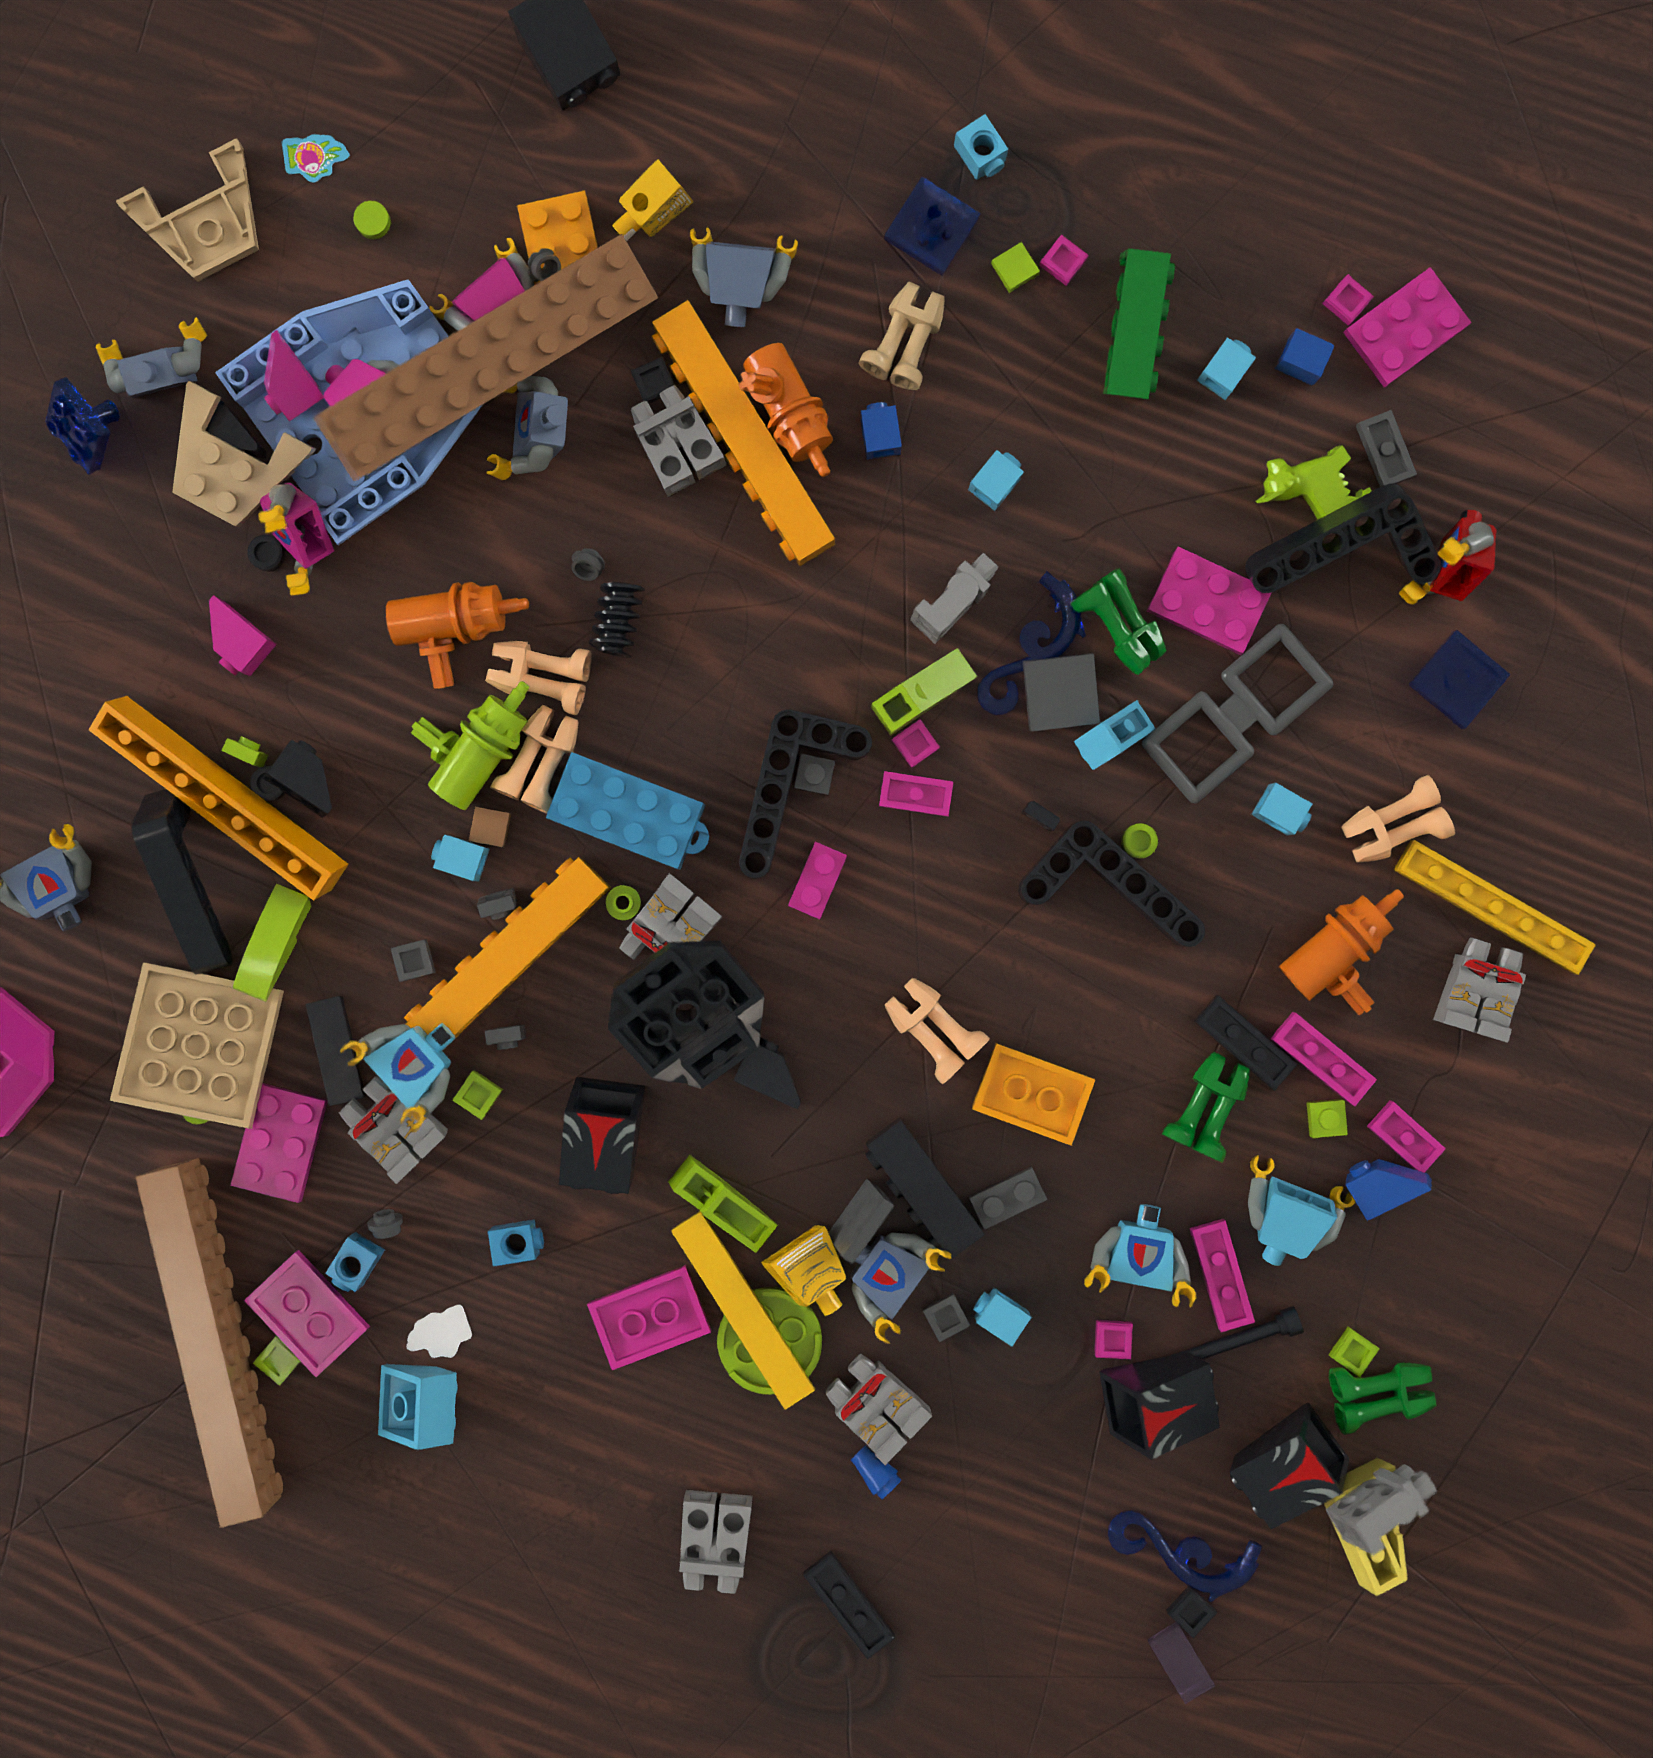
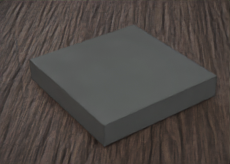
(1061, 692)
(860, 1220)

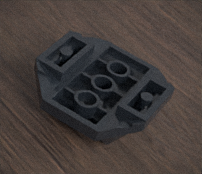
(695, 1042)

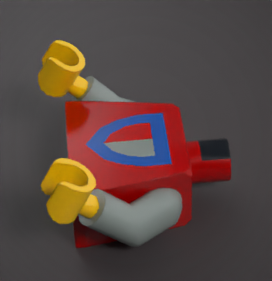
(1465, 560)

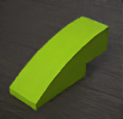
(271, 942)
(722, 1203)

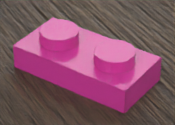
(916, 794)
(817, 880)
(1406, 1137)

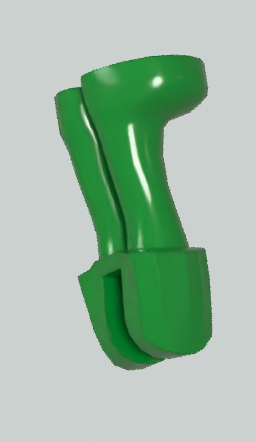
(1132, 647)
(1234, 1090)
(1347, 1388)

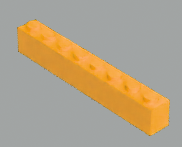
(743, 434)
(218, 797)
(512, 950)

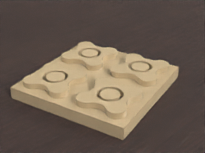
(196, 1046)

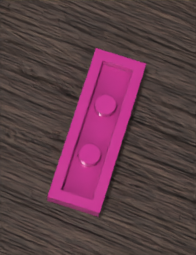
(1323, 1059)
(1222, 1275)

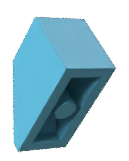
(1114, 735)

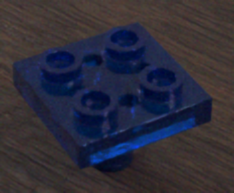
(939, 215)
(79, 425)

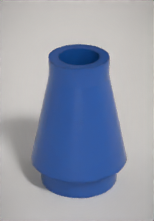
(878, 1477)

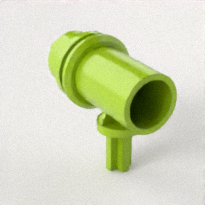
(473, 756)

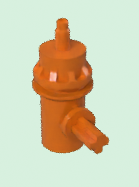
(794, 415)
(435, 619)
(1330, 953)

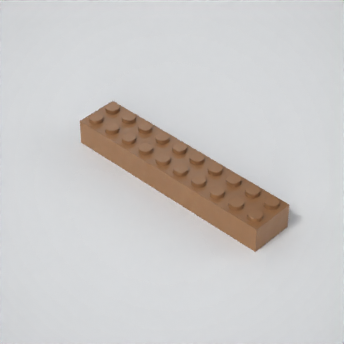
(485, 358)
(210, 1341)

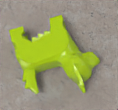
(1314, 480)

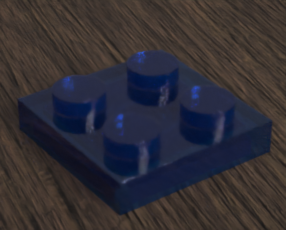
(1459, 679)

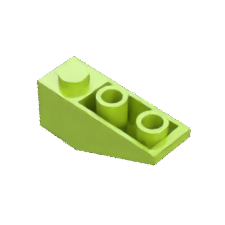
(923, 691)

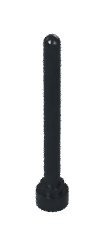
(1285, 1323)

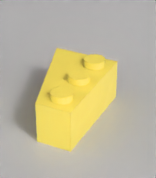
(1387, 1567)

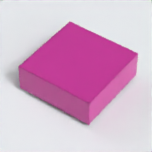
(1063, 260)
(1348, 299)
(915, 743)
(1113, 1339)

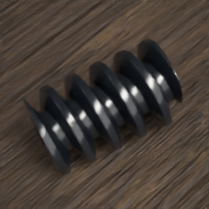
(615, 618)

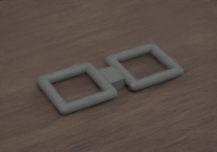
(1237, 713)

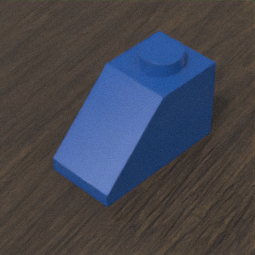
(1384, 1186)

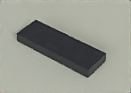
(330, 1035)
(1245, 1042)
(849, 1605)

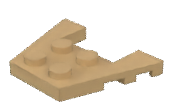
(208, 230)
(221, 475)

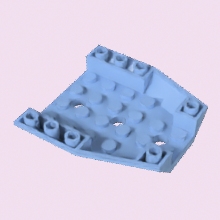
(373, 325)

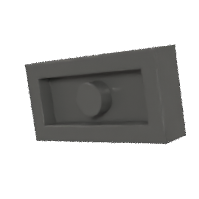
(1386, 449)
(1007, 1197)

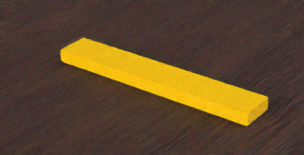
(1494, 907)
(743, 1310)

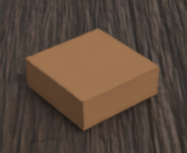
(490, 827)

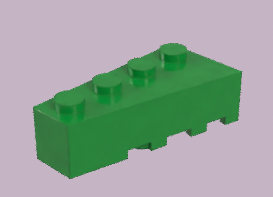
(1138, 323)

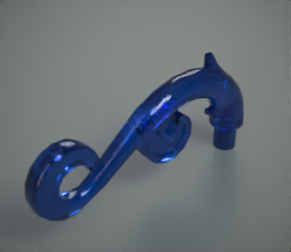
(1071, 625)
(1217, 1585)

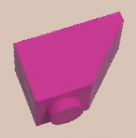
(288, 381)
(236, 639)

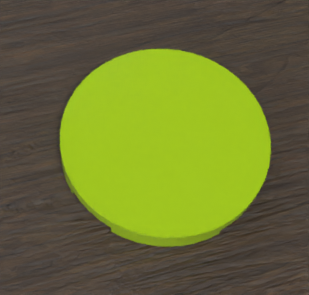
(795, 1324)

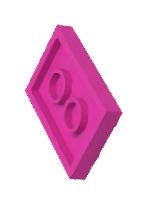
(1407, 327)
(1208, 601)
(281, 1144)
(307, 1313)
(649, 1317)

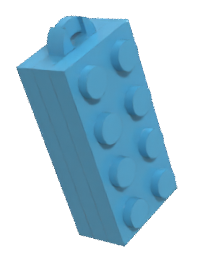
(628, 812)

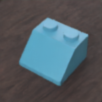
(417, 1405)

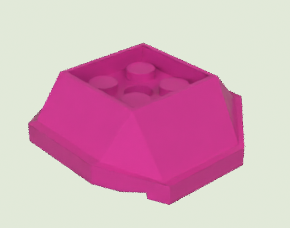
(24, 1061)

